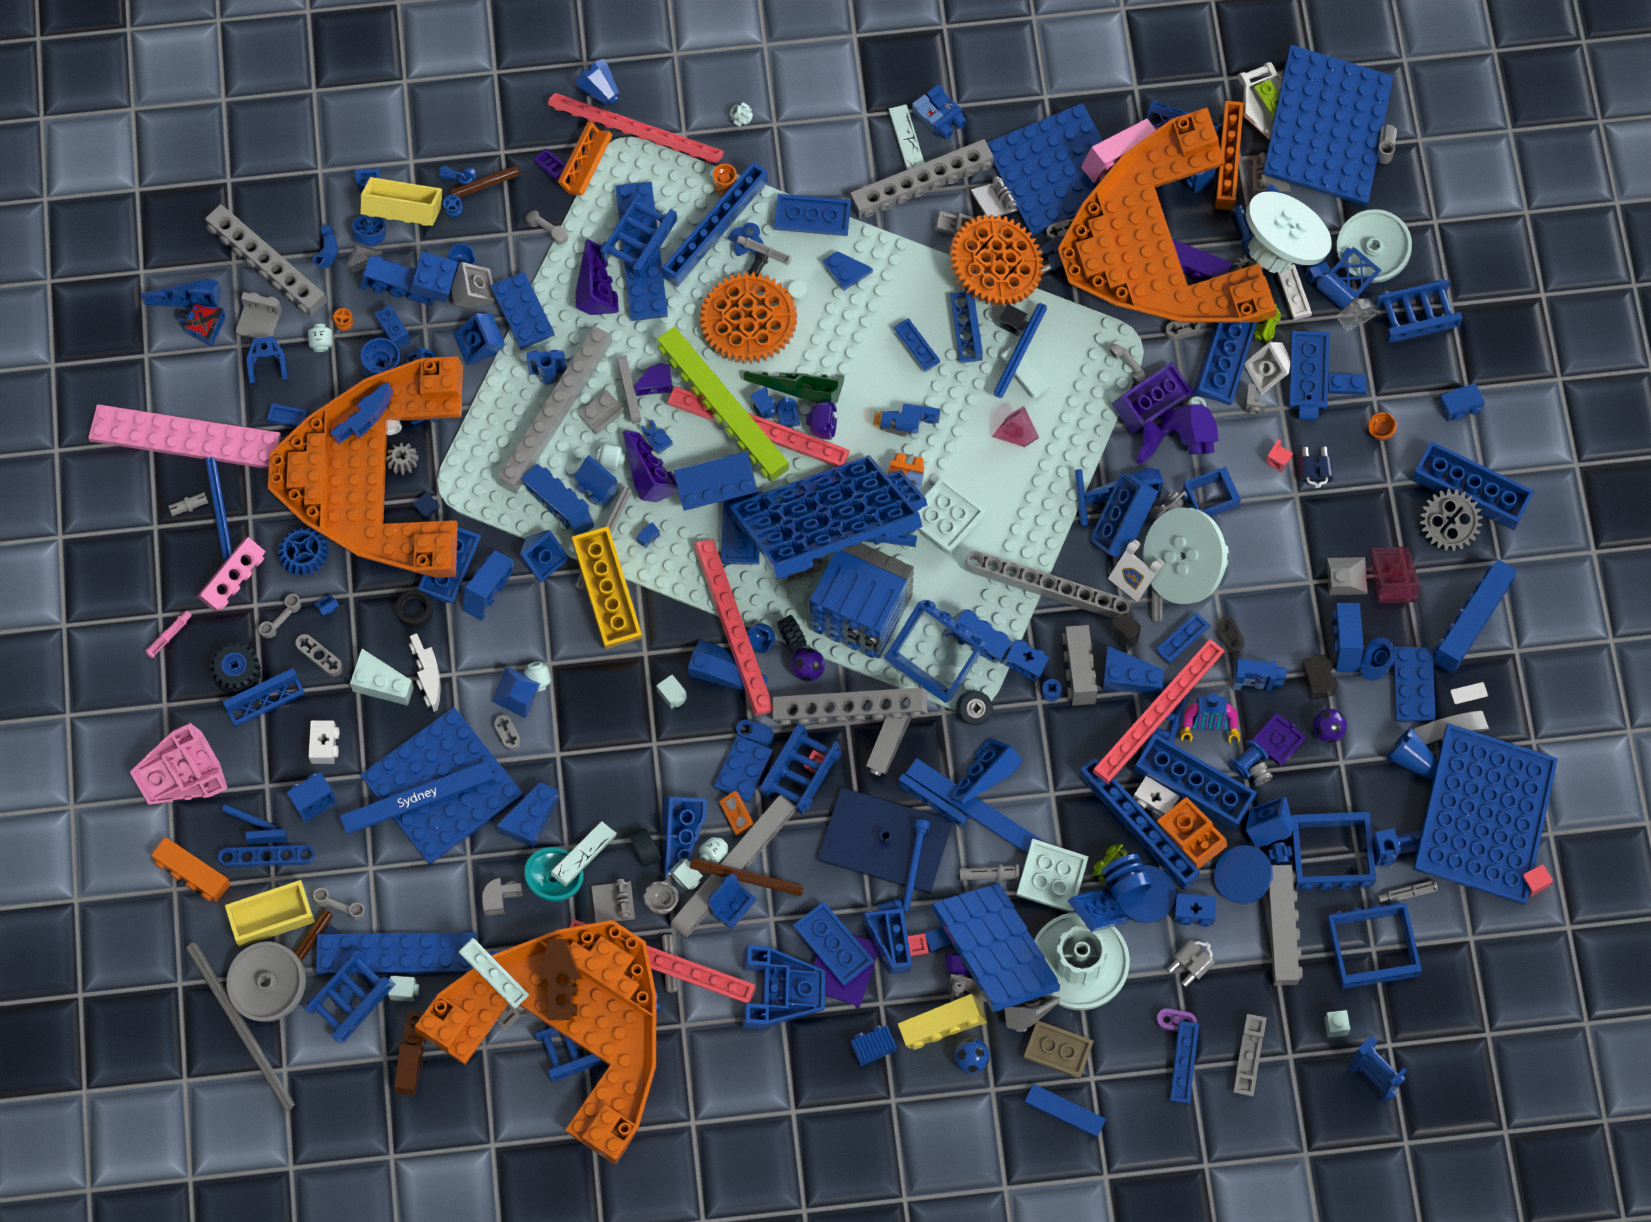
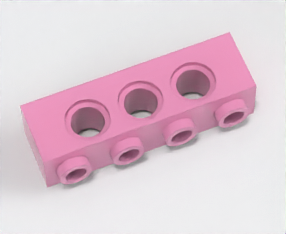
(209, 593)

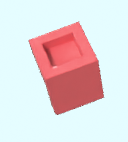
(1278, 457)
(1538, 880)

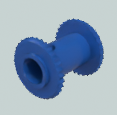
(1248, 759)

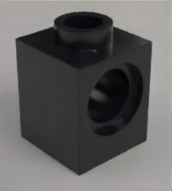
(1013, 320)

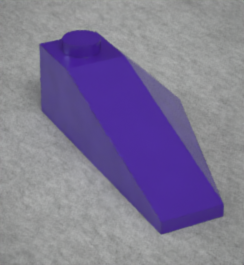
(594, 288)
(648, 474)

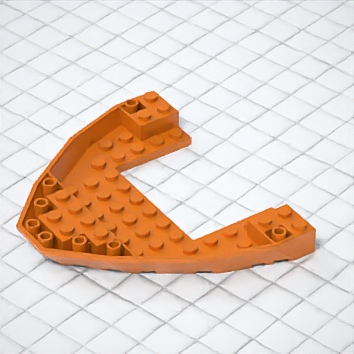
(1124, 247)
(343, 484)
(611, 1022)

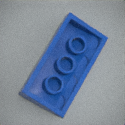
(446, 588)

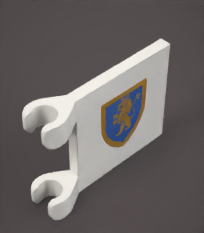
(1133, 574)

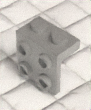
(258, 316)

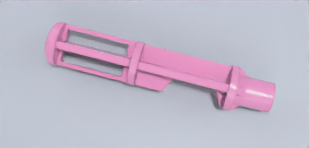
(168, 634)

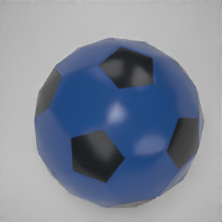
(971, 1055)

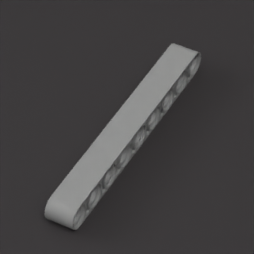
(1037, 587)
(738, 858)

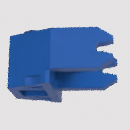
(272, 350)

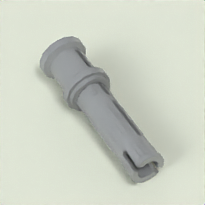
(1000, 872)

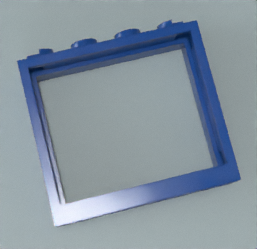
(919, 675)
(1333, 820)
(1377, 976)

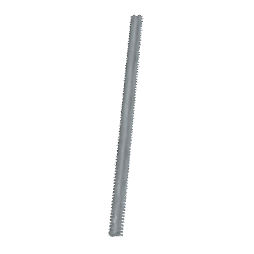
(240, 1026)

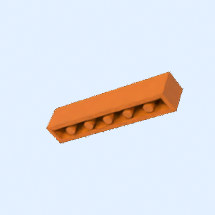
(1230, 150)

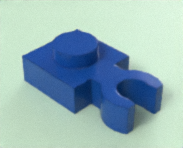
(657, 439)

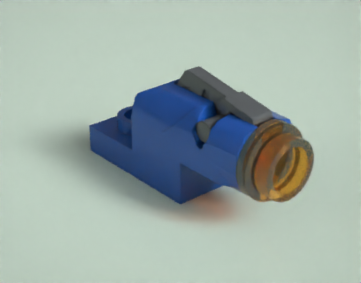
(907, 421)

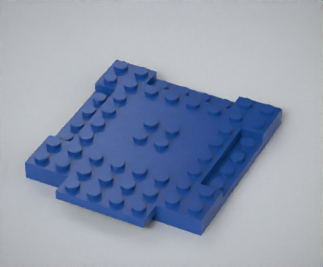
(828, 514)

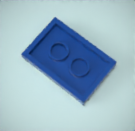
(743, 768)

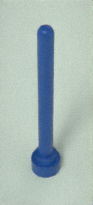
(920, 827)

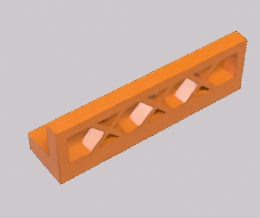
(587, 162)

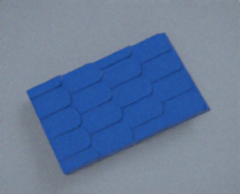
(996, 947)

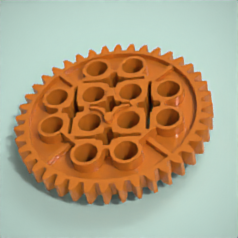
(993, 231)
(746, 287)

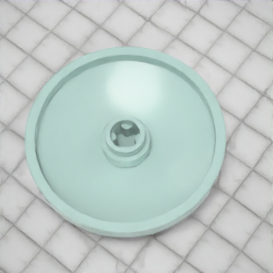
(1378, 237)

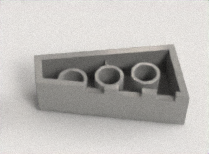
(1080, 665)

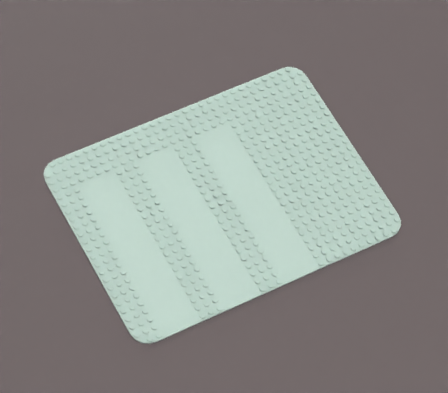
(838, 332)

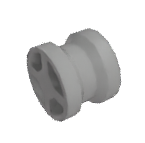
(1260, 774)

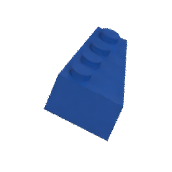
(558, 499)

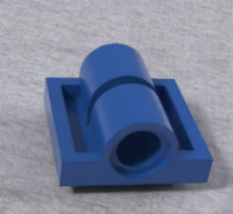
(546, 365)

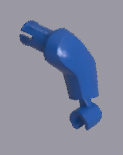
(330, 251)

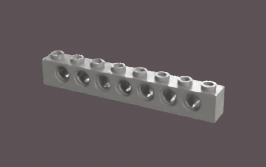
(927, 171)
(222, 217)
(784, 704)

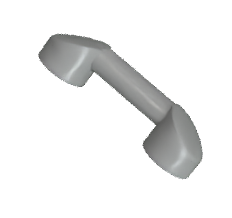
(558, 233)
(1118, 351)
(269, 629)
(322, 899)

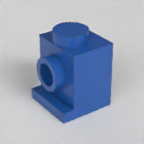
(763, 403)

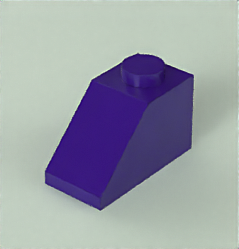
(654, 381)

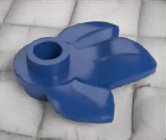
(739, 248)

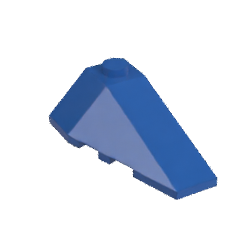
(681, 828)

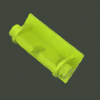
(1268, 94)
(1267, 330)
(1112, 854)

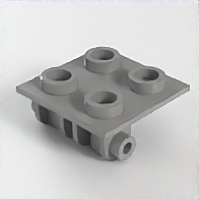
(1261, 182)
(995, 198)
(1168, 503)
(613, 901)
(962, 986)

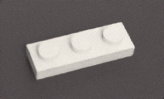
(1294, 293)

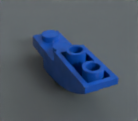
(370, 411)

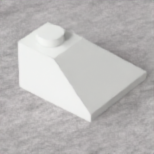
(1268, 366)

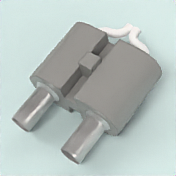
(1192, 959)

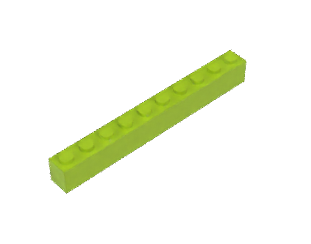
(722, 404)

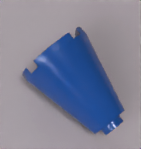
(1413, 754)

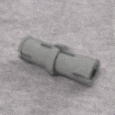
(188, 504)

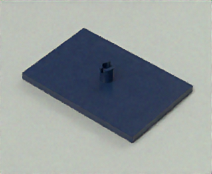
(857, 840)

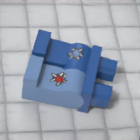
(938, 112)
(1258, 674)

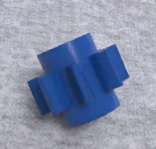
(1280, 854)

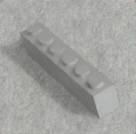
(1283, 926)

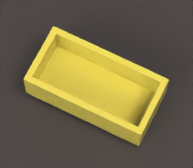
(401, 201)
(269, 913)

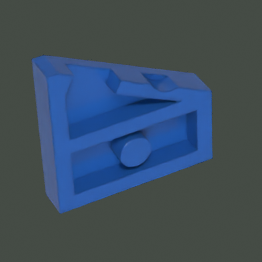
(846, 269)

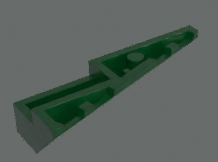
(801, 385)

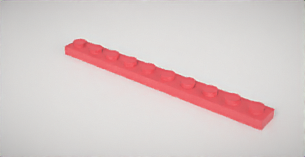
(635, 127)
(777, 433)
(734, 627)
(1158, 711)
(696, 974)

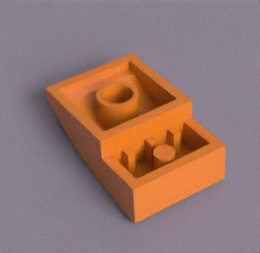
(1192, 832)

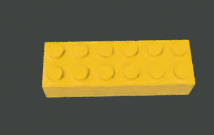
(606, 587)

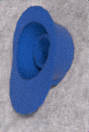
(1377, 659)

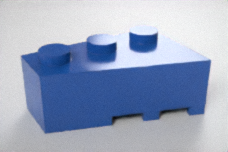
(486, 583)
(1348, 637)
(996, 641)
(1131, 674)
(530, 815)
(890, 938)

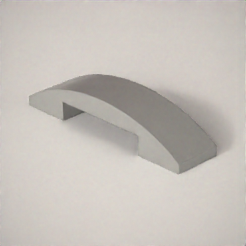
(1434, 731)
(1249, 1055)

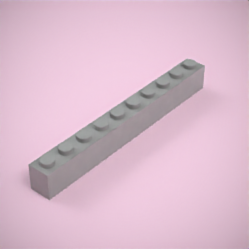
(555, 409)

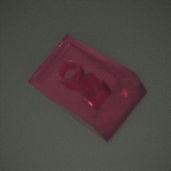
(1394, 575)

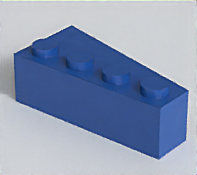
(390, 278)

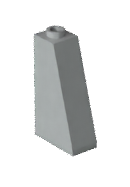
(887, 744)

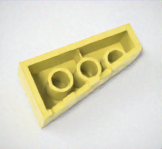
(942, 1022)

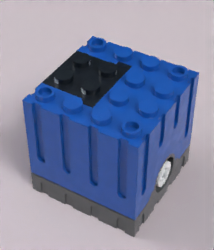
(861, 598)

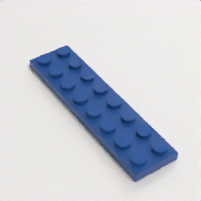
(646, 294)
(395, 952)

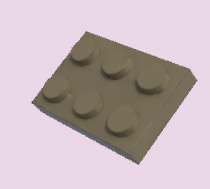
(1058, 1049)

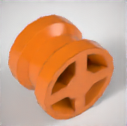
(339, 317)

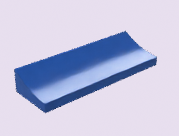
(1224, 361)

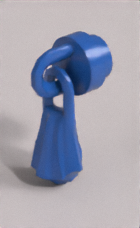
(467, 175)

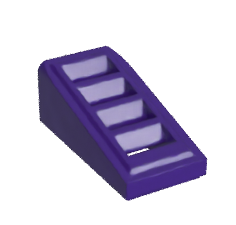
(549, 170)

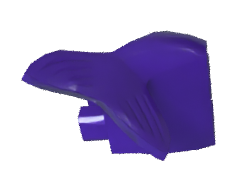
(1193, 424)

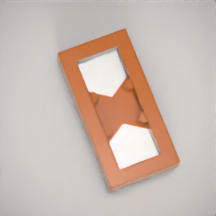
(736, 813)

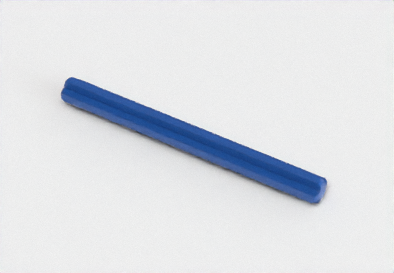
(1020, 350)
(219, 509)

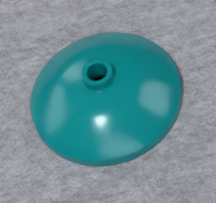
(538, 873)

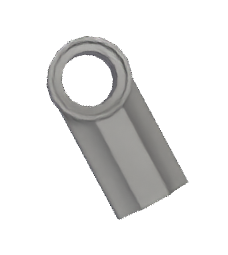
(1387, 144)

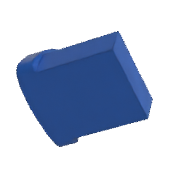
(363, 176)
(787, 412)

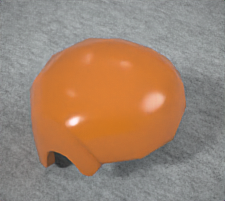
(1382, 426)

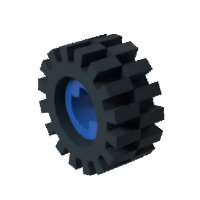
(791, 633)

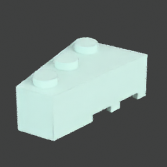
(380, 680)

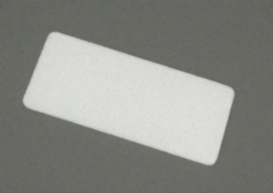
(1469, 693)

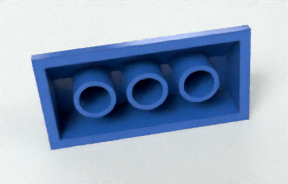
(715, 480)
(1123, 515)

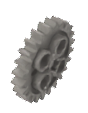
(1438, 508)

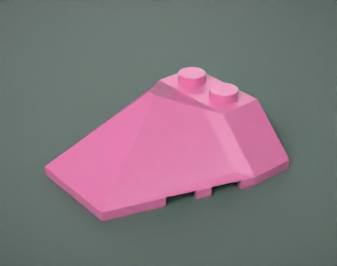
(179, 768)

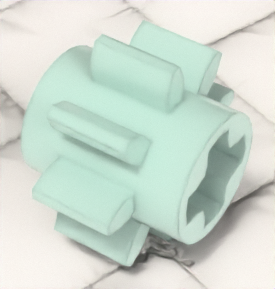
(741, 114)

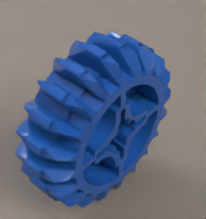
(309, 538)

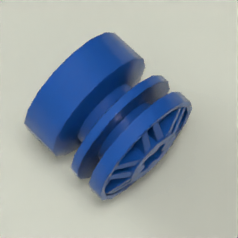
(379, 356)
(1126, 878)

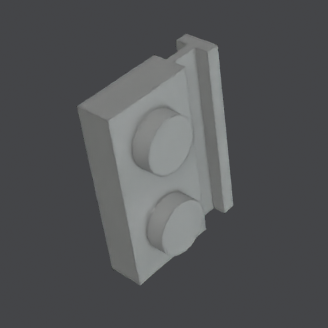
(601, 412)

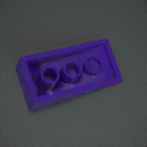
(1152, 397)

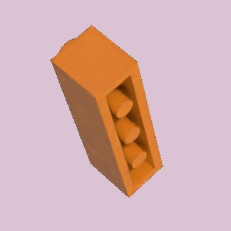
(190, 870)

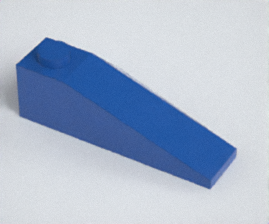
(185, 295)
(1148, 475)
(715, 665)
(992, 764)

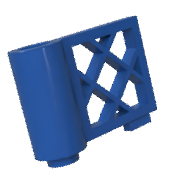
(1336, 288)

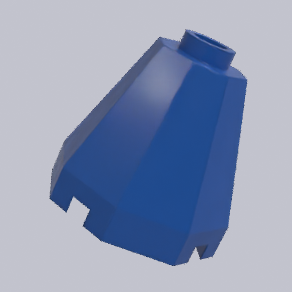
(598, 83)

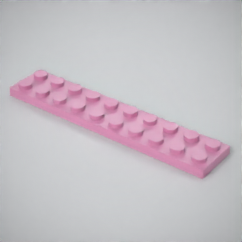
(183, 436)

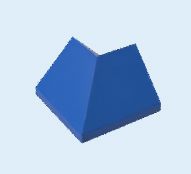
(542, 554)
(516, 692)

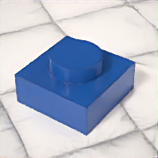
(326, 605)

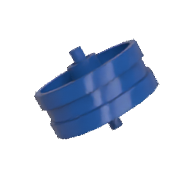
(371, 230)

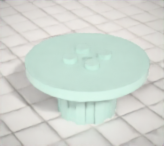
(1285, 232)
(1191, 554)
(1087, 963)

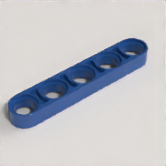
(257, 852)

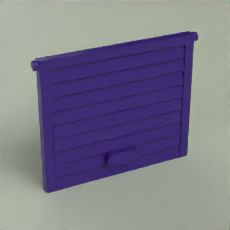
(854, 990)

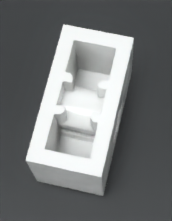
(318, 733)
(1149, 791)

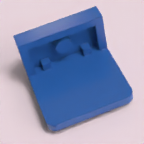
(730, 901)

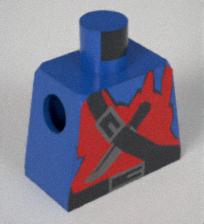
(203, 322)

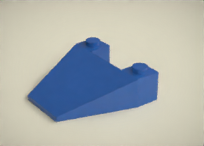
(788, 988)

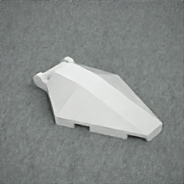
(1254, 107)

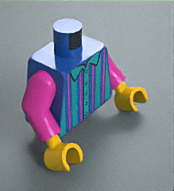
(1210, 714)

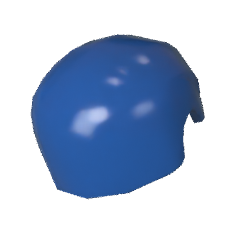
(462, 253)
(761, 637)

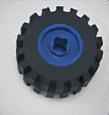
(235, 668)

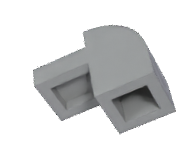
(495, 893)

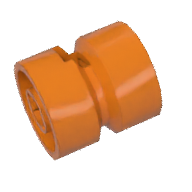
(723, 178)

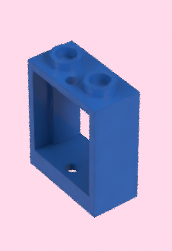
(1221, 475)

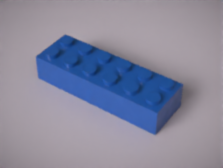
(1496, 494)
(1474, 615)
(1198, 781)

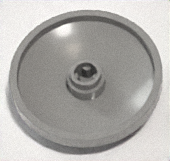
(266, 981)

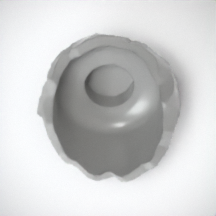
(661, 897)

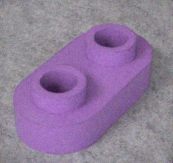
(1174, 1016)

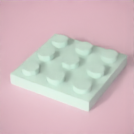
(948, 515)
(1051, 875)

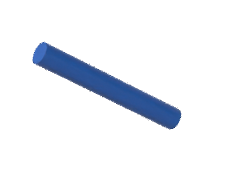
(1081, 497)
(248, 818)

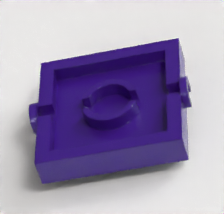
(1279, 739)

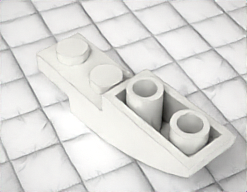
(429, 673)

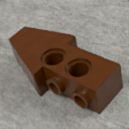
(560, 961)
(410, 1057)

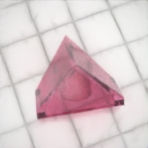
(1017, 429)

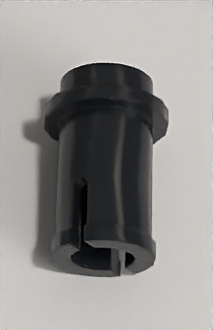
(758, 264)

